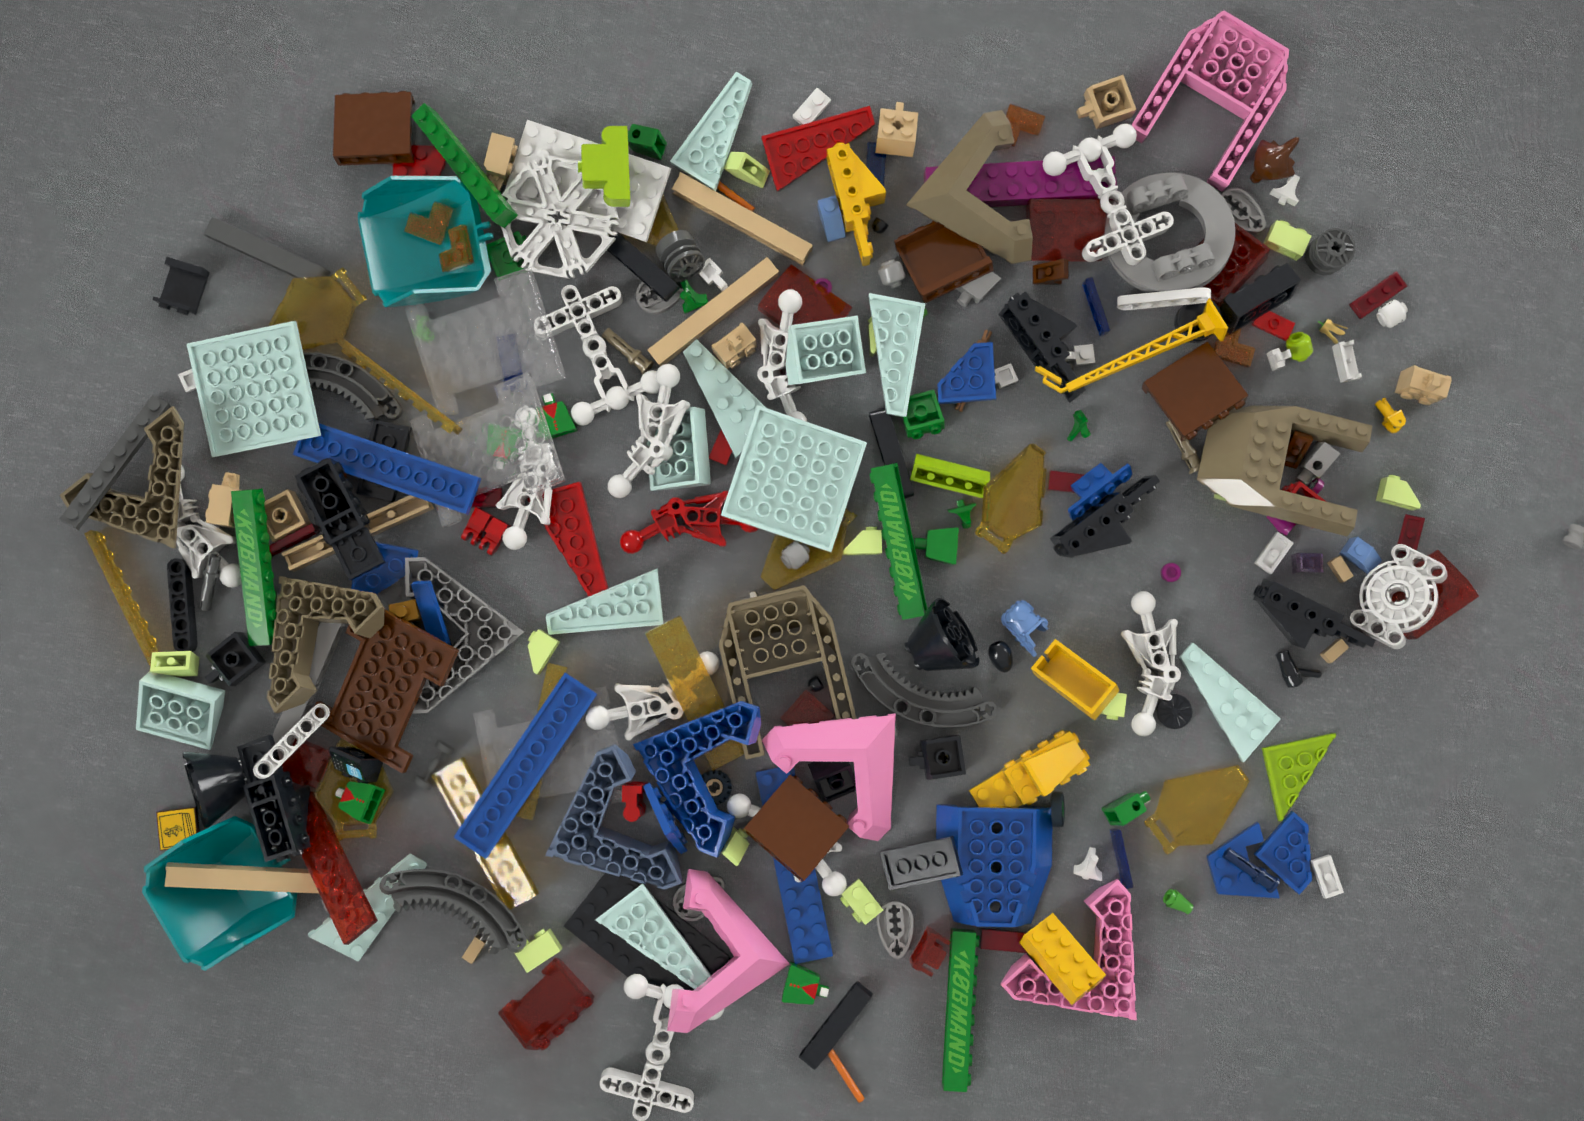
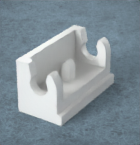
(1346, 361)

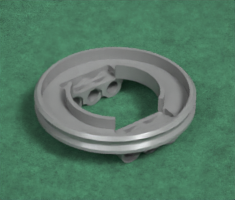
(1190, 266)

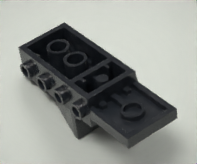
(1045, 330)
(340, 517)
(1100, 524)
(1301, 617)
(275, 806)

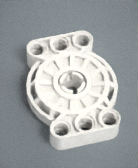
(1395, 577)

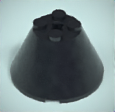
(942, 640)
(214, 783)

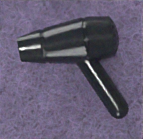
(1290, 672)

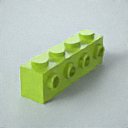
(949, 475)

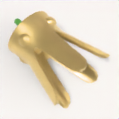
(1329, 325)

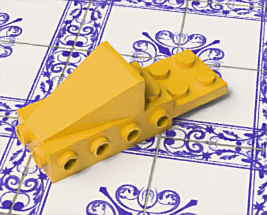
(855, 192)
(1033, 773)

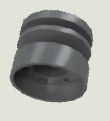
(680, 255)
(1323, 259)

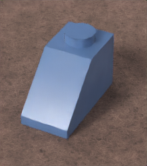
(831, 218)
(1361, 554)

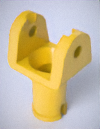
(1391, 417)

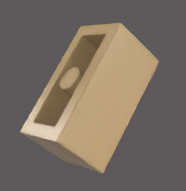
(1340, 569)
(1334, 650)
(474, 949)

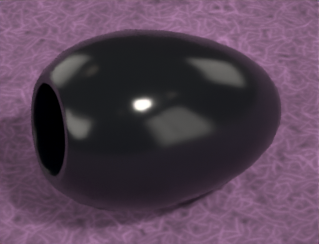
(1001, 656)

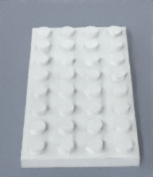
(646, 178)

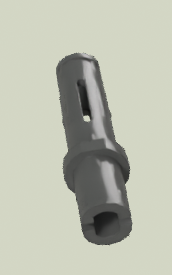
(208, 587)

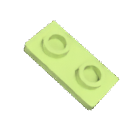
(861, 902)

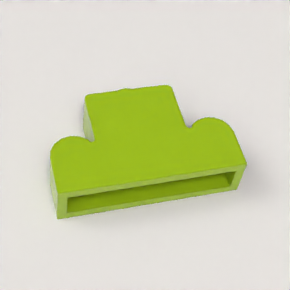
(607, 166)

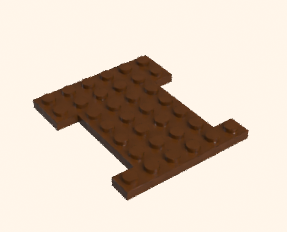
(385, 688)

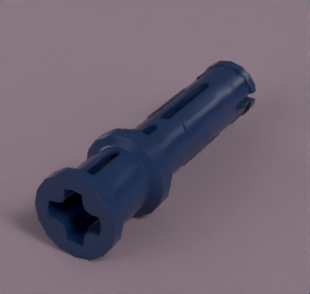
(1258, 875)

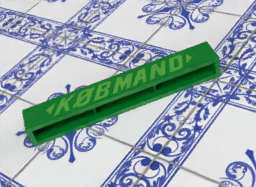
(464, 165)
(899, 541)
(255, 565)
(959, 1010)

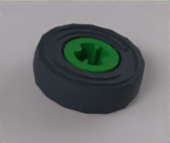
(1057, 809)

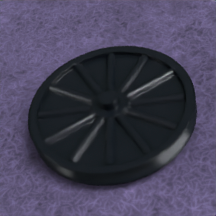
(1175, 712)

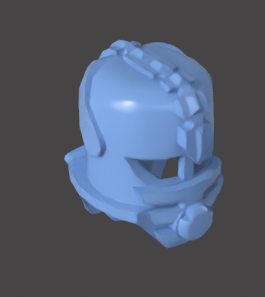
(1021, 622)

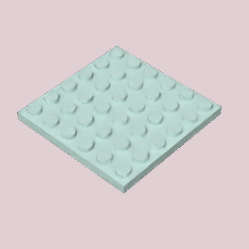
(254, 389)
(793, 478)

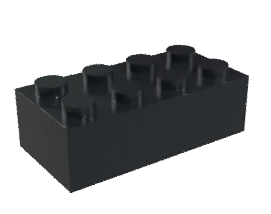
(1259, 297)

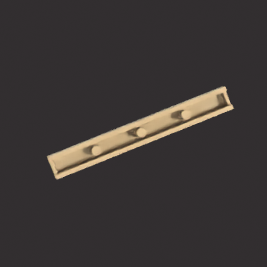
(742, 219)
(714, 312)
(380, 521)
(239, 878)

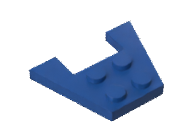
(1229, 878)

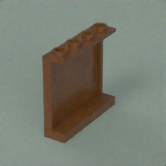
(373, 128)
(941, 260)
(1196, 391)
(796, 827)

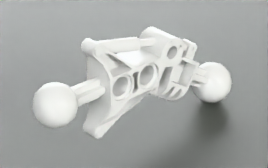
(769, 373)
(649, 421)
(515, 497)
(204, 534)
(1154, 686)
(599, 717)
(832, 883)

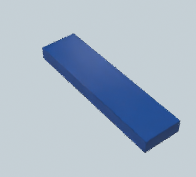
(430, 610)

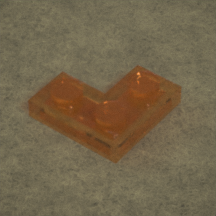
(1024, 120)
(432, 228)
(461, 251)
(1234, 352)

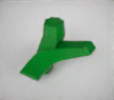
(692, 299)
(1079, 426)
(963, 512)

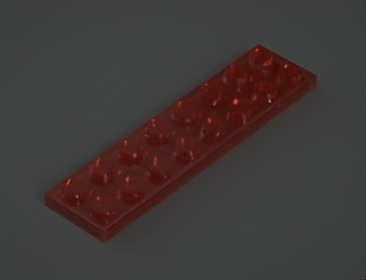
(335, 877)

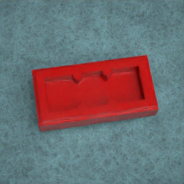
(1274, 325)

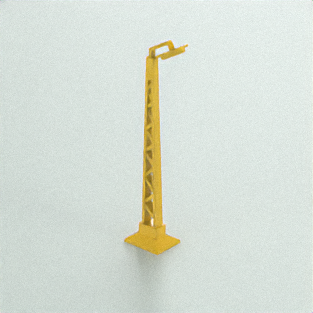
(1208, 322)

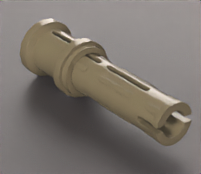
(634, 356)
(1188, 453)

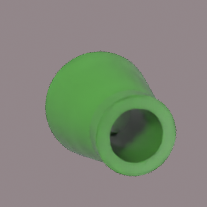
(1177, 901)

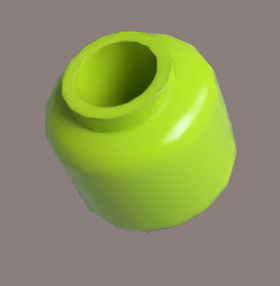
(1299, 346)

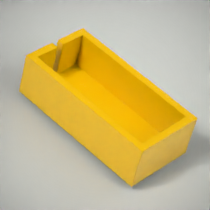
(1075, 679)
(1062, 958)

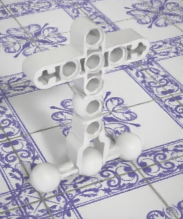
(1089, 151)
(617, 396)
(636, 987)

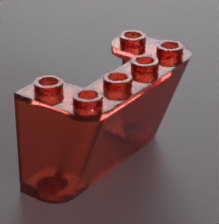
(547, 1007)

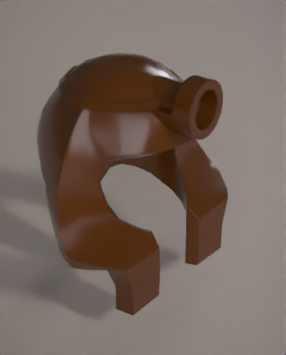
(1273, 161)

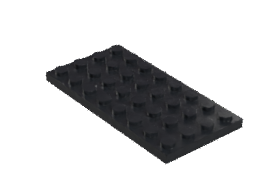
(621, 954)

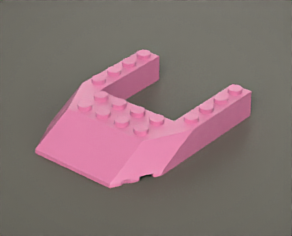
(1232, 68)

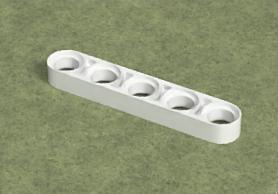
(1163, 299)
(283, 746)

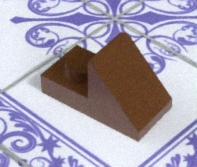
(1051, 272)
(1297, 447)

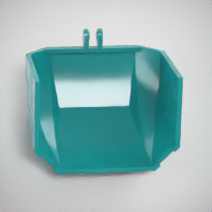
(407, 267)
(216, 922)

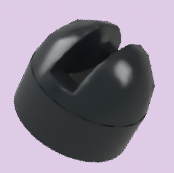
(879, 226)
(816, 683)

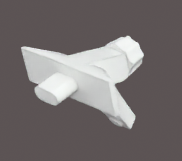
(1287, 193)
(1088, 867)

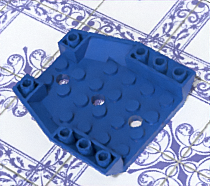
(1020, 847)

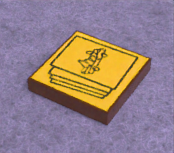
(176, 825)

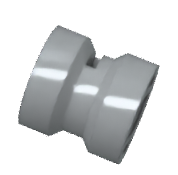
(1575, 537)

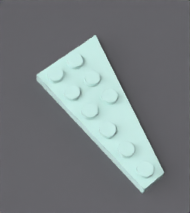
(710, 142)
(897, 337)
(726, 395)
(621, 606)
(1233, 706)
(382, 906)
(650, 931)

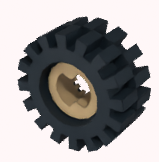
(723, 780)

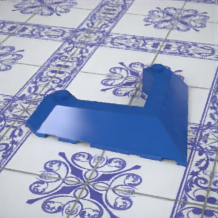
(672, 763)

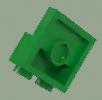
(501, 258)
(923, 415)

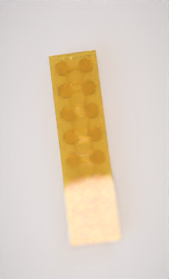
(690, 681)
(503, 865)

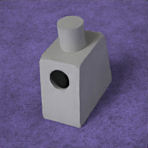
(977, 289)
(1323, 456)

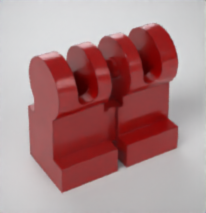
(483, 521)
(633, 796)

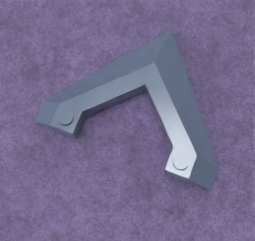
(586, 842)

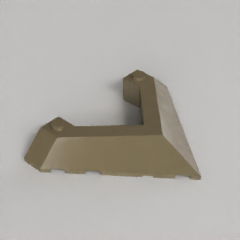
(947, 201)
(156, 513)
(296, 628)

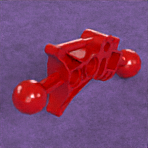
(666, 523)

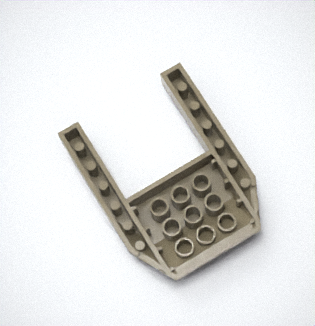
(1247, 459)
(777, 635)

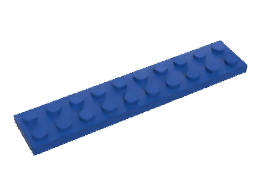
(392, 468)
(525, 765)
(800, 899)

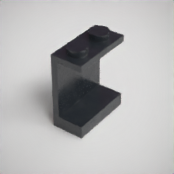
(183, 287)

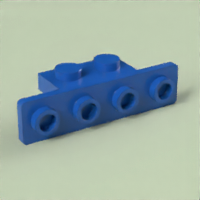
(1095, 486)

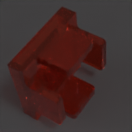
(806, 710)
(307, 764)
(929, 952)

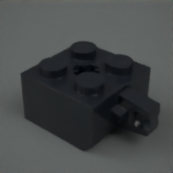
(223, 660)
(934, 767)

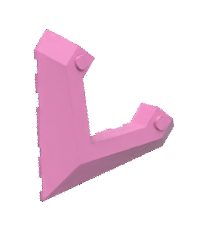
(865, 742)
(1112, 953)
(752, 963)

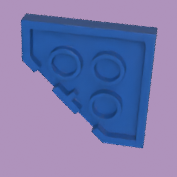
(970, 377)
(387, 573)
(665, 818)
(1288, 852)

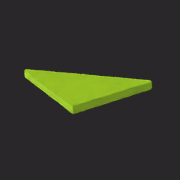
(1291, 766)

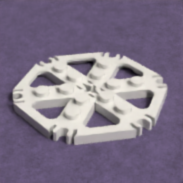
(546, 231)

